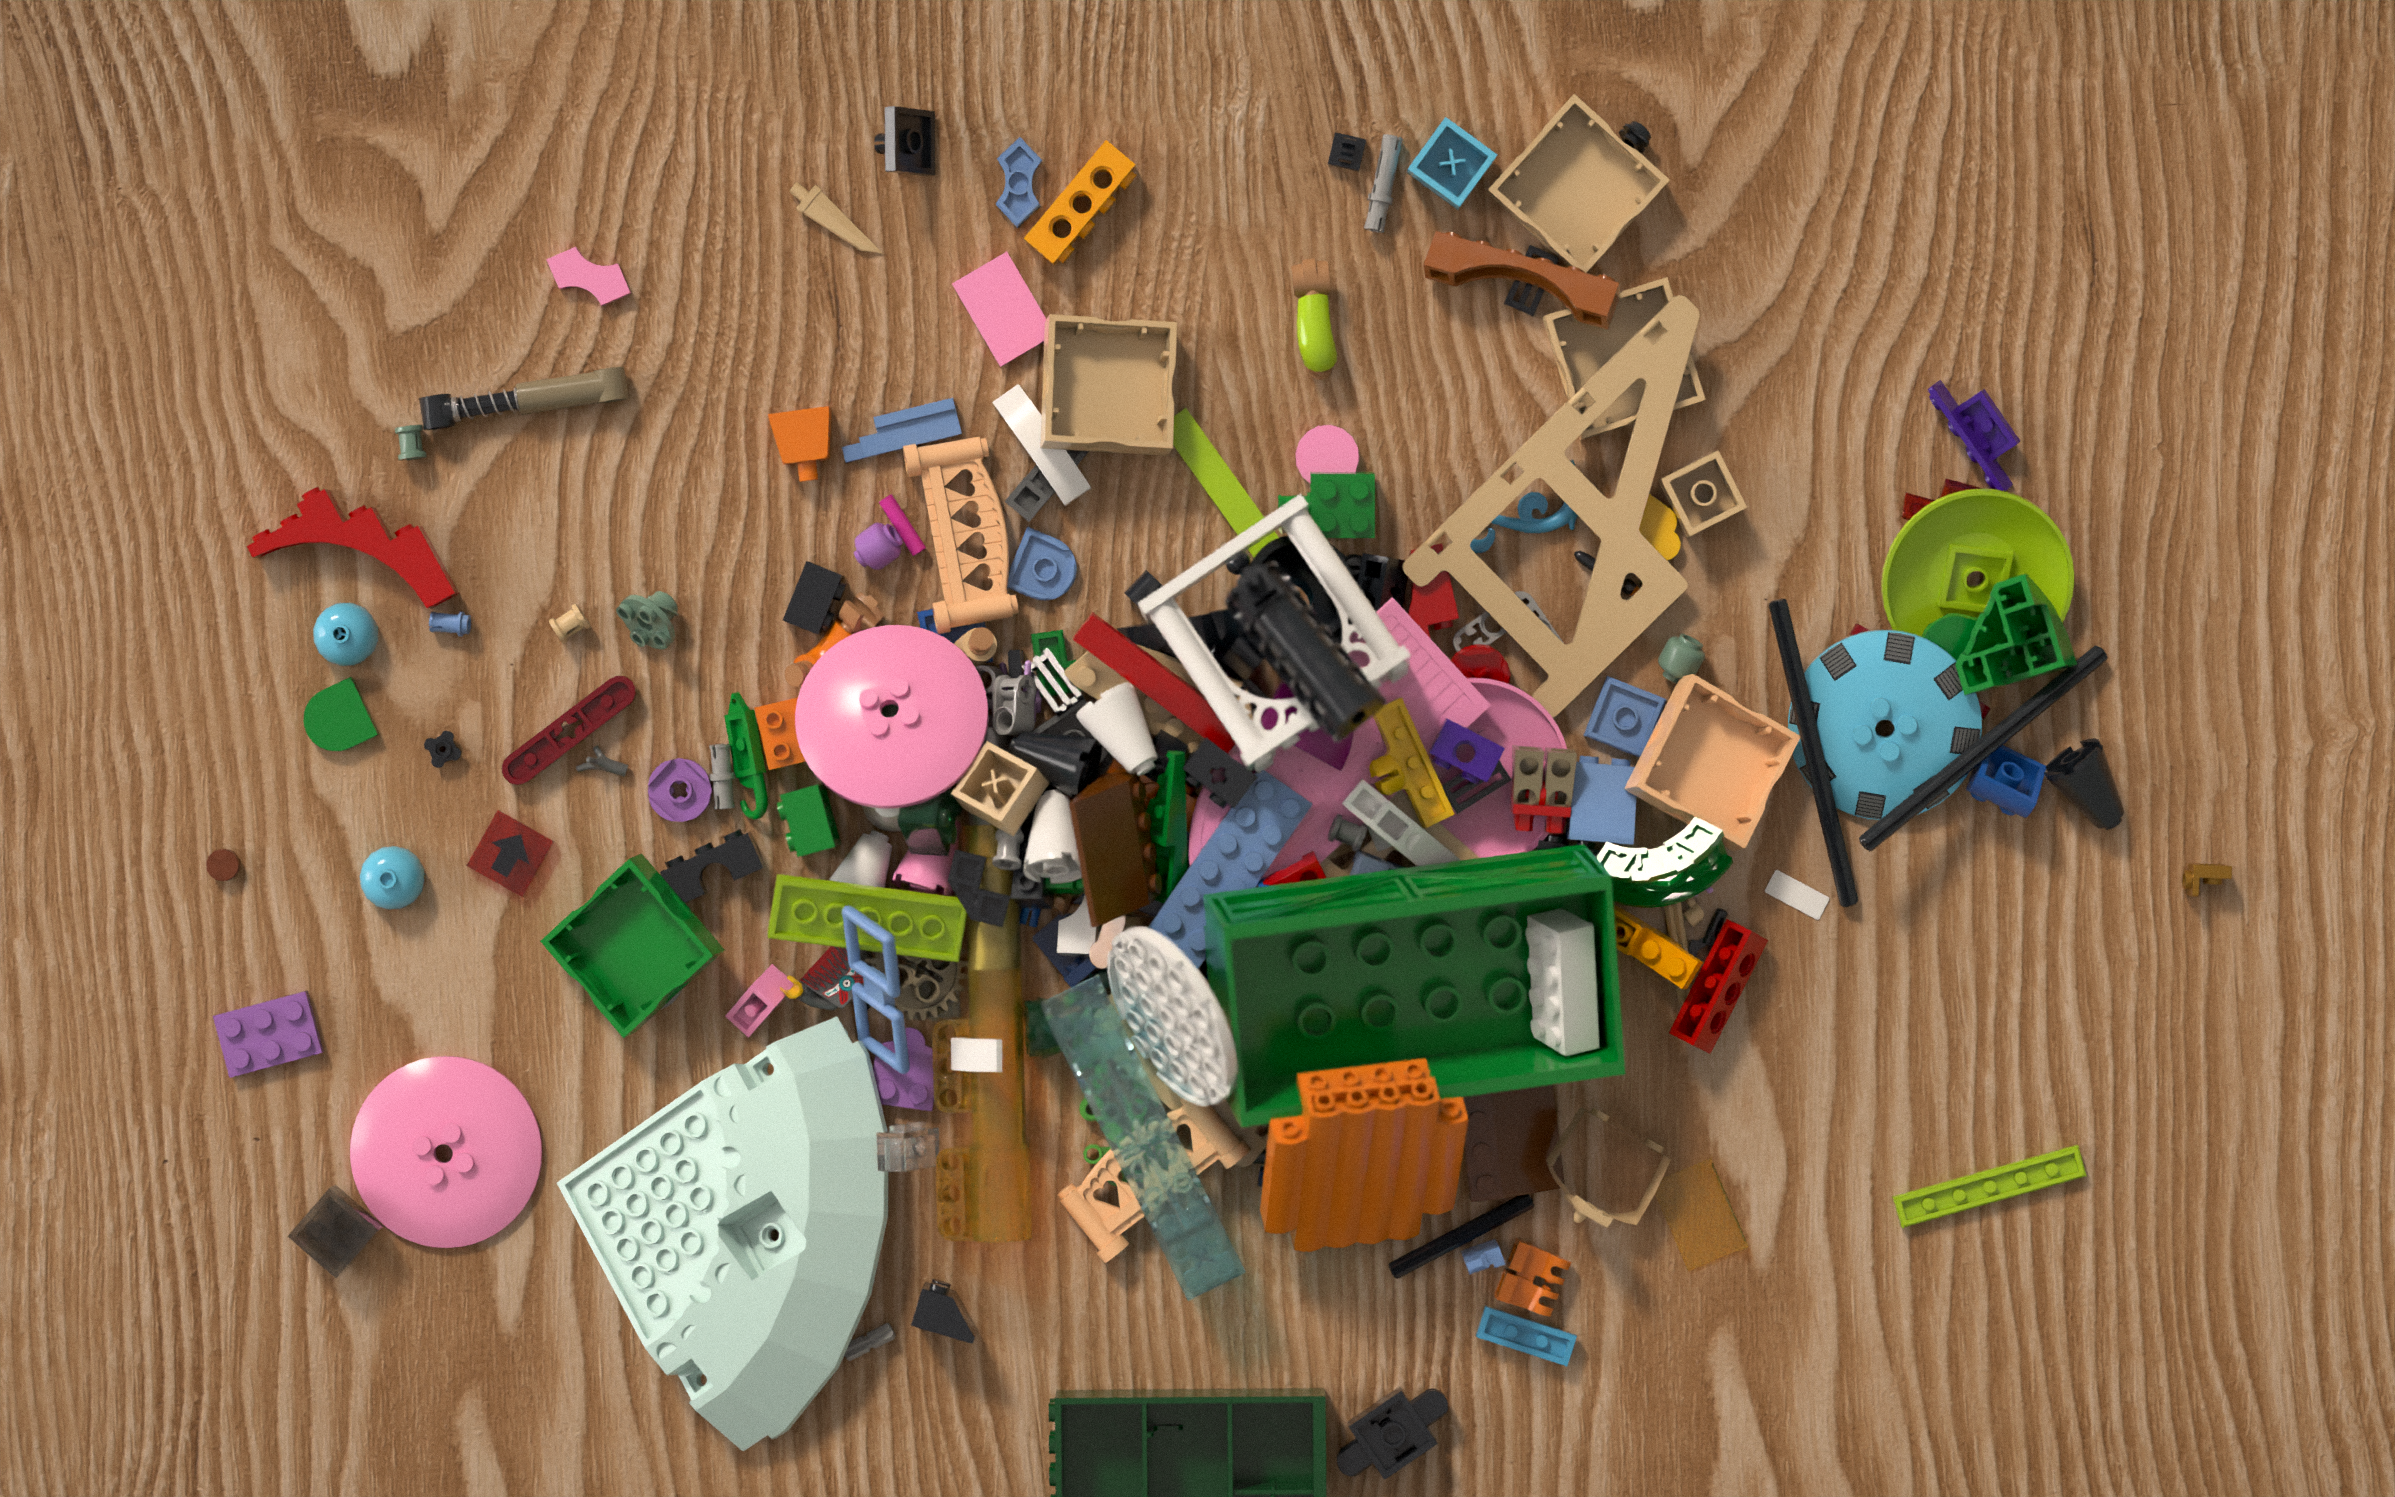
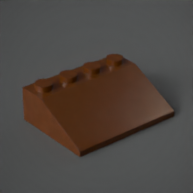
(1115, 846)
(1509, 1143)

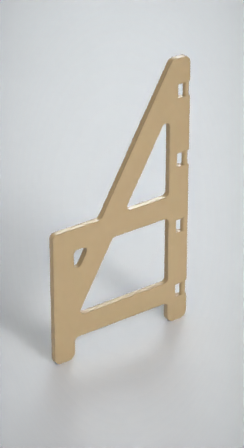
(1606, 620)

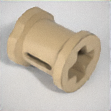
(569, 623)

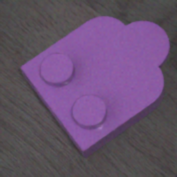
(910, 1089)

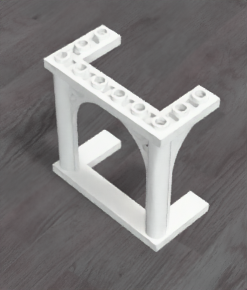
(1258, 745)

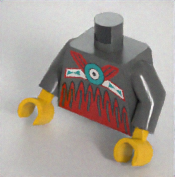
(828, 981)

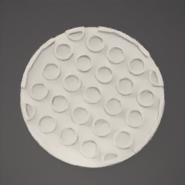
(1172, 1016)

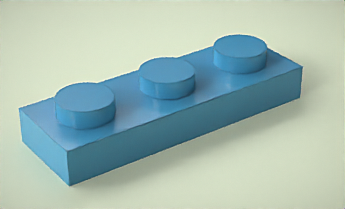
(1526, 1335)

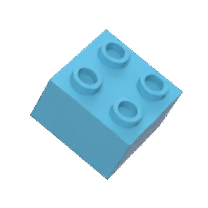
(1451, 163)

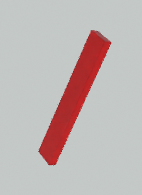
(1153, 679)

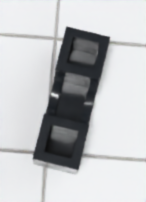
(737, 854)

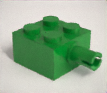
(1341, 503)

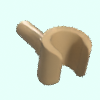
(1694, 914)

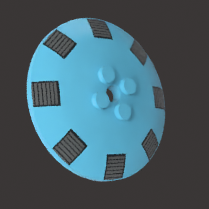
(1895, 680)

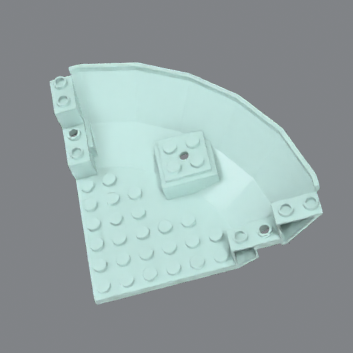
(689, 1217)

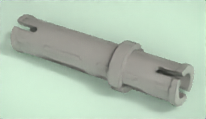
(1382, 188)

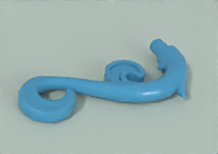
(1527, 523)

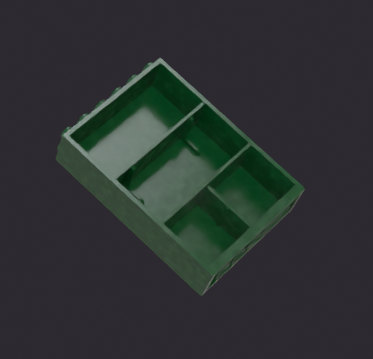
(1188, 1442)

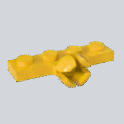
(1408, 765)

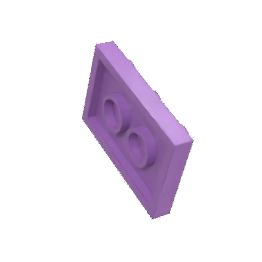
(268, 1034)

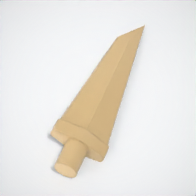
(824, 212)

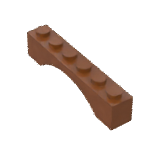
(1460, 261)

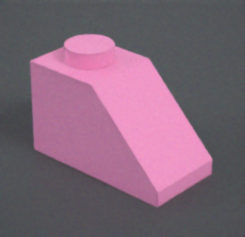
(759, 1000)

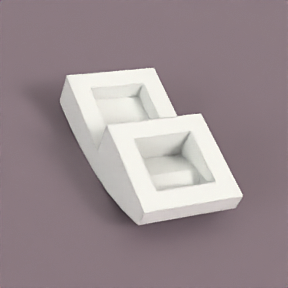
(976, 1054)

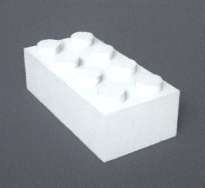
(1563, 981)

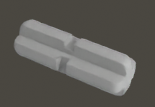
(873, 1339)

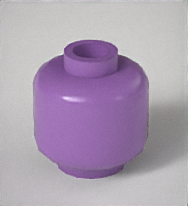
(877, 546)

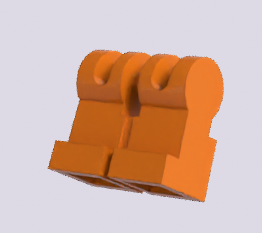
(1519, 1287)

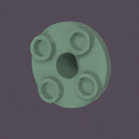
(649, 619)

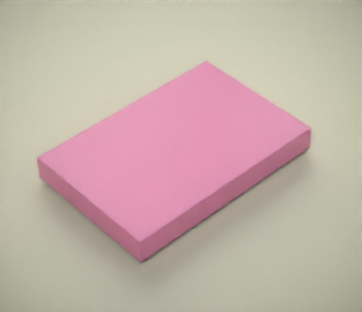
(1002, 308)

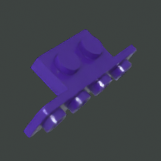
(1980, 428)

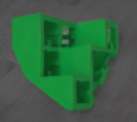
(2014, 639)

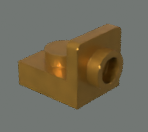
(2209, 872)

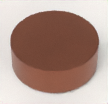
(223, 865)

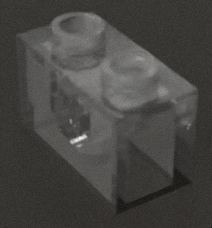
(907, 1147)

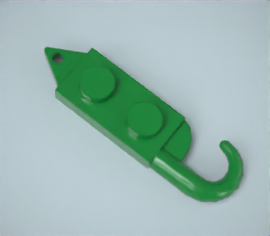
(747, 753)

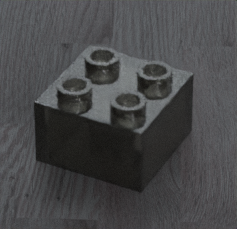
(335, 1231)

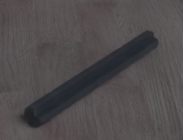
(1461, 1235)

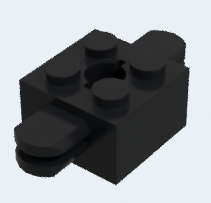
(1392, 1432)

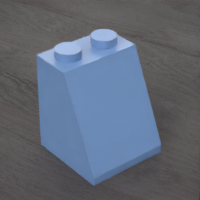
(1600, 804)

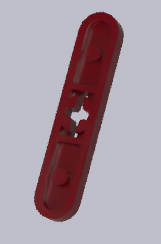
(544, 749)

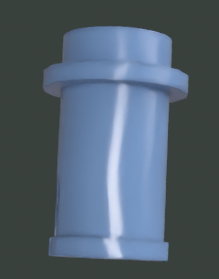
(450, 623)

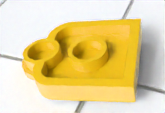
(1659, 526)

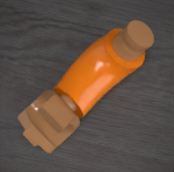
(856, 616)

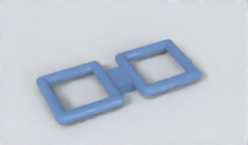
(877, 990)

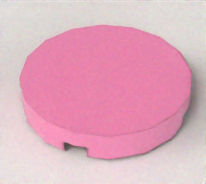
(1326, 450)

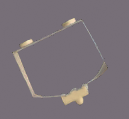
(1586, 1209)

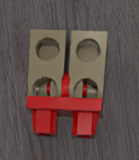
(1542, 797)

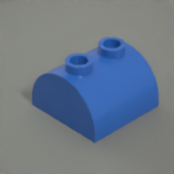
(2008, 781)

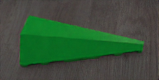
(1169, 824)

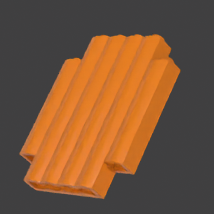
(1362, 1156)

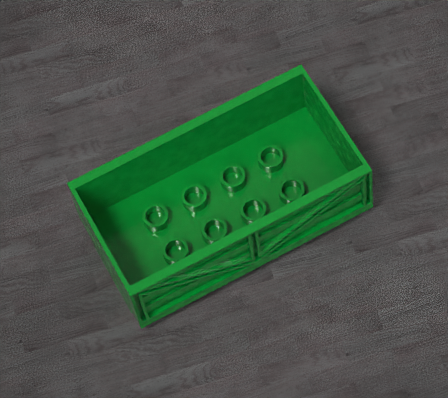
(1404, 972)

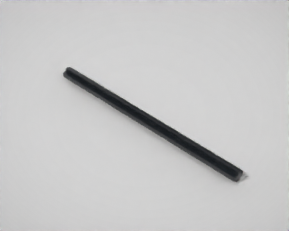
(1982, 748)
(1813, 752)

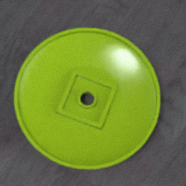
(1967, 534)

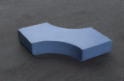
(1019, 168)

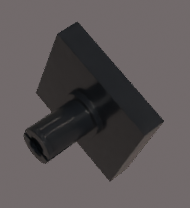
(908, 141)

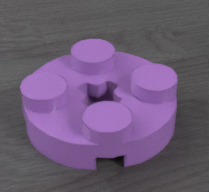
(679, 808)

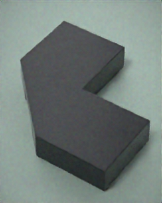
(965, 881)

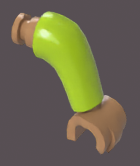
(1314, 328)

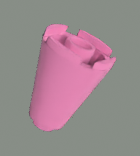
(927, 872)

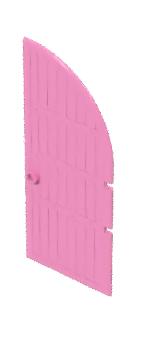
(1431, 693)

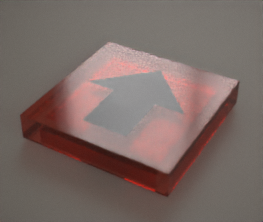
(510, 853)

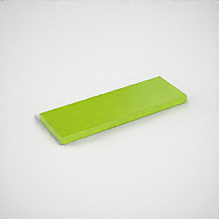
(920, 922)

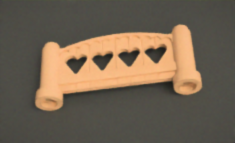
(963, 602)
(1106, 1222)

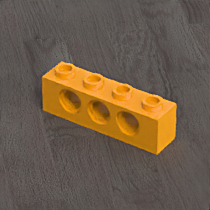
(1105, 159)

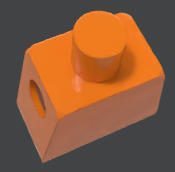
(803, 438)

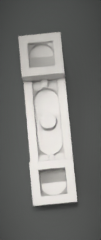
(1053, 463)

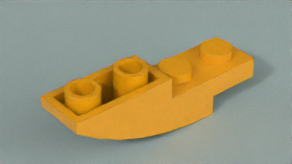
(1654, 949)

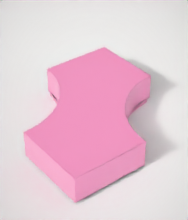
(573, 270)

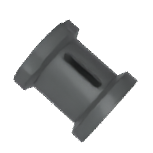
(1347, 832)

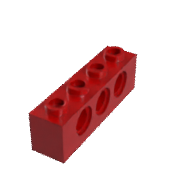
(1718, 986)

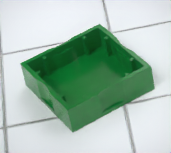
(632, 945)

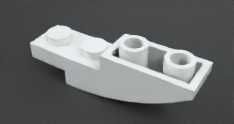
(1396, 826)

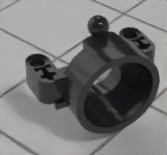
(1243, 655)

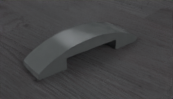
(1035, 490)

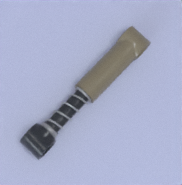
(528, 397)

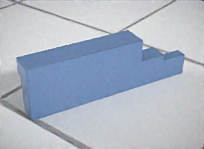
(907, 427)
(1482, 1255)

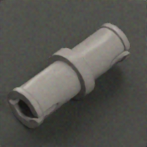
(722, 776)

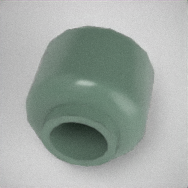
(1681, 657)

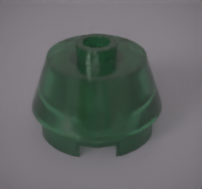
(1038, 1036)

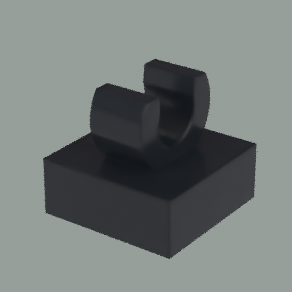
(1346, 152)

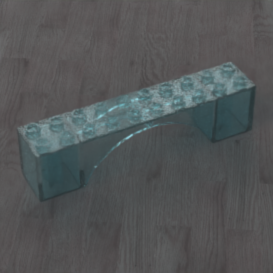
(1142, 1137)

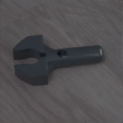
(1711, 933)

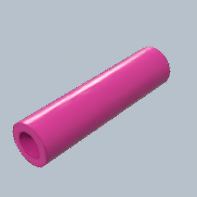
(902, 525)

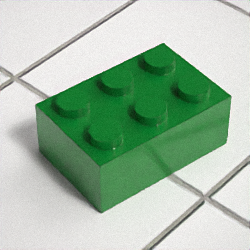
(809, 820)

